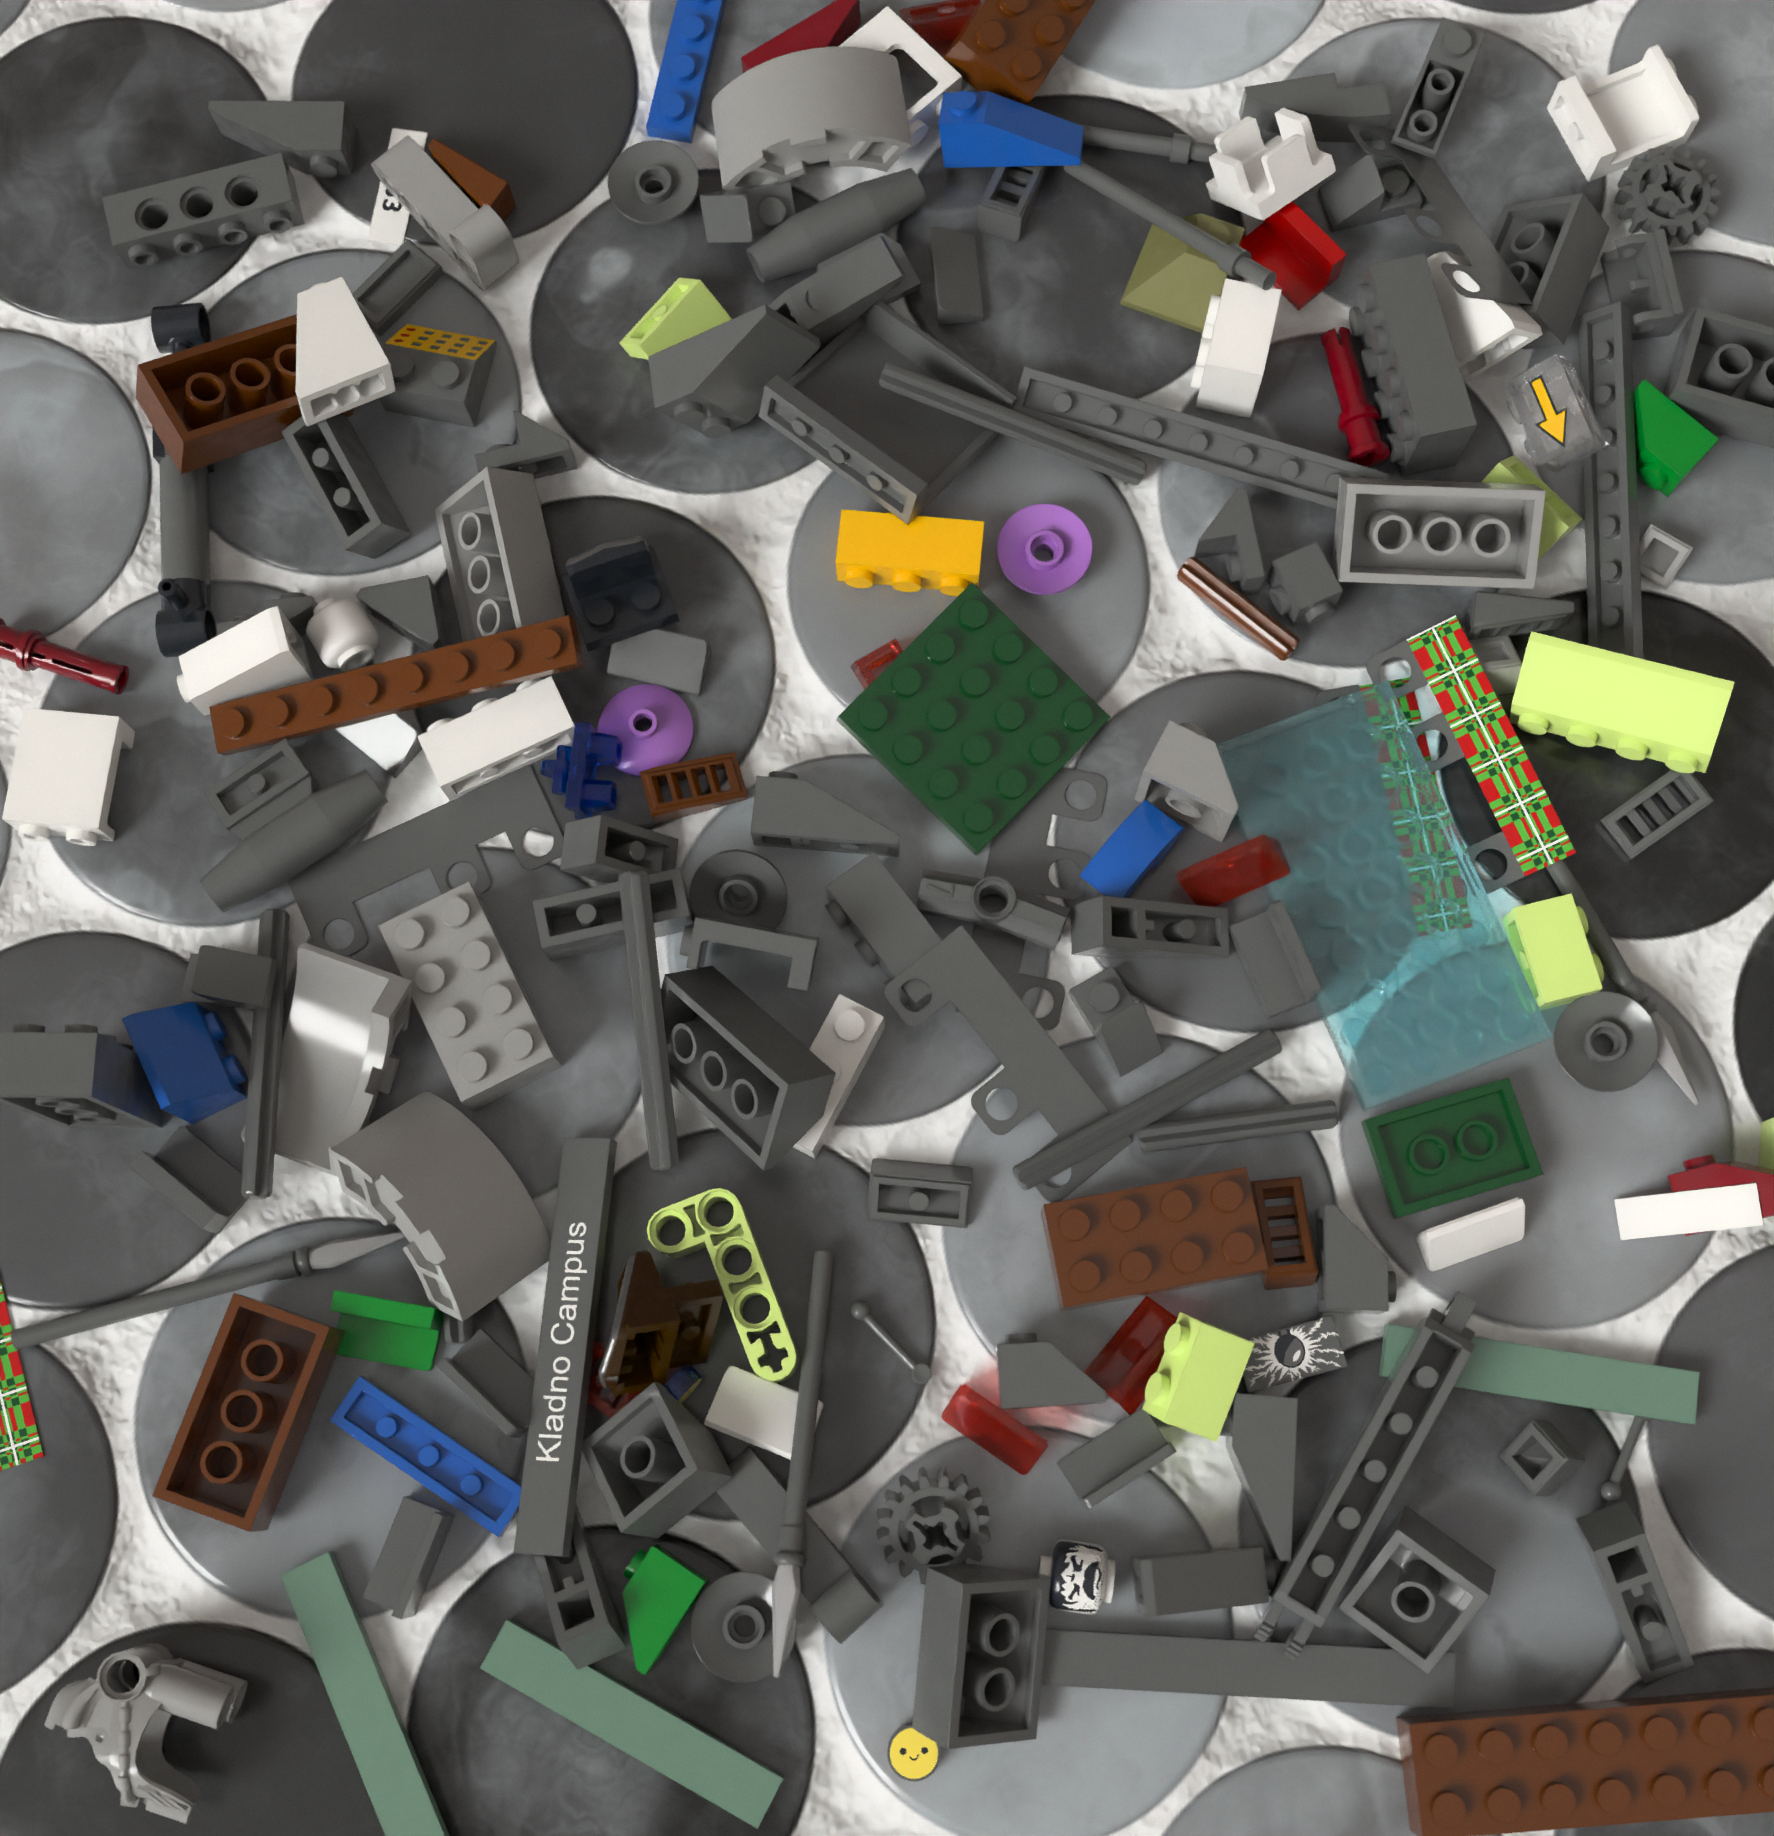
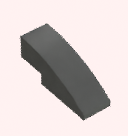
(1322, 102)

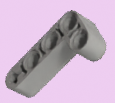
(469, 235)

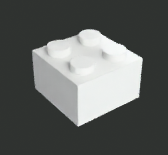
(1235, 347)

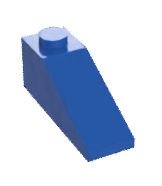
(1000, 132)

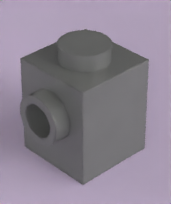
(1304, 586)

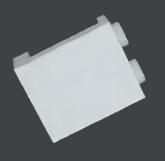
(1623, 114)
(65, 775)

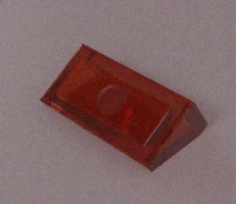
(939, 22)
(1235, 871)
(1132, 1355)
(994, 1430)

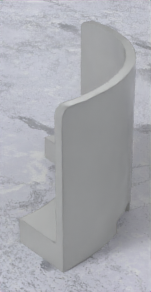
(809, 111)
(336, 1052)
(451, 1198)

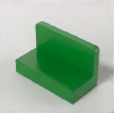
(387, 1330)

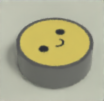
(912, 1754)

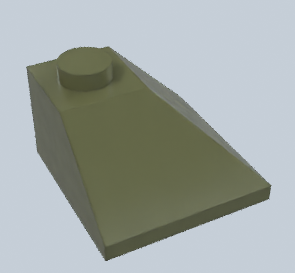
(1177, 280)

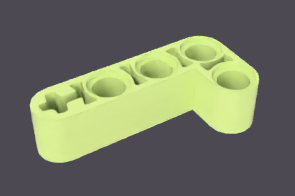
(736, 1288)

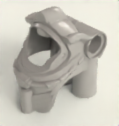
(130, 1717)

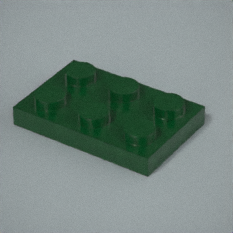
(1451, 1148)

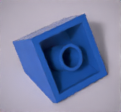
(187, 1060)

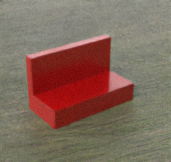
(1297, 252)

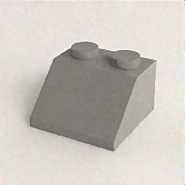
(1189, 781)

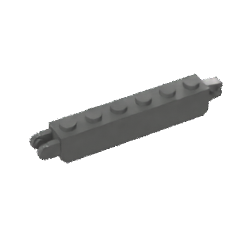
(1371, 1472)

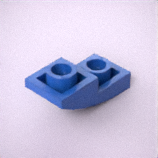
(1132, 851)

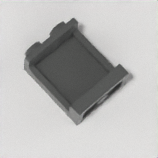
(799, 946)

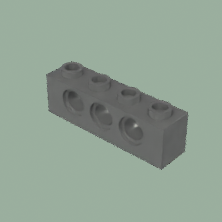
(182, 202)

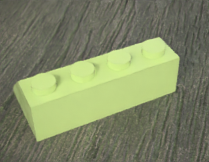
(1619, 703)

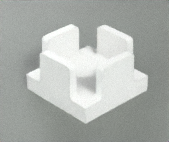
(1268, 175)

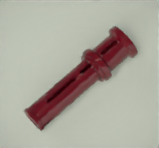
(1358, 417)
(33, 651)

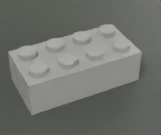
(1437, 532)
(470, 996)

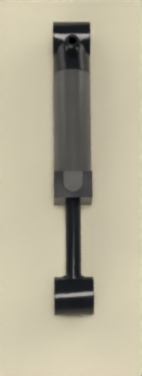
(184, 510)

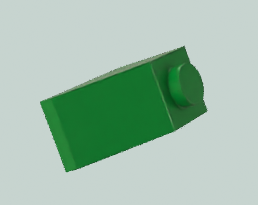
(1666, 440)
(658, 1601)

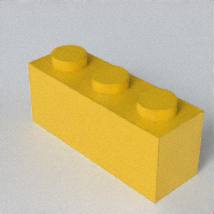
(909, 557)

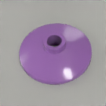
(1048, 529)
(667, 738)

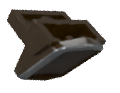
(657, 1327)

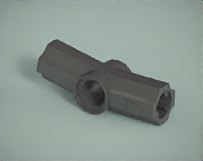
(1024, 916)

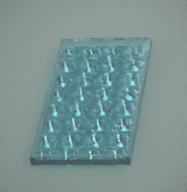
(1382, 896)

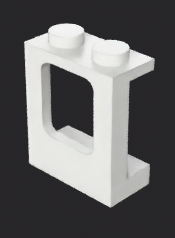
(890, 32)

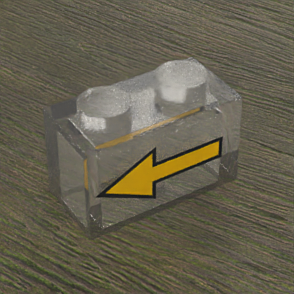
(1554, 414)

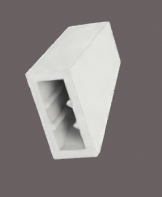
(1479, 328)
(336, 354)
(244, 662)

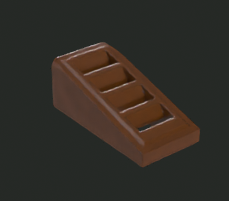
(474, 180)
(672, 773)
(1292, 1274)

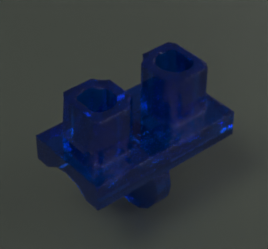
(588, 751)

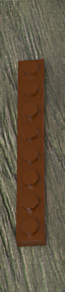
(397, 685)

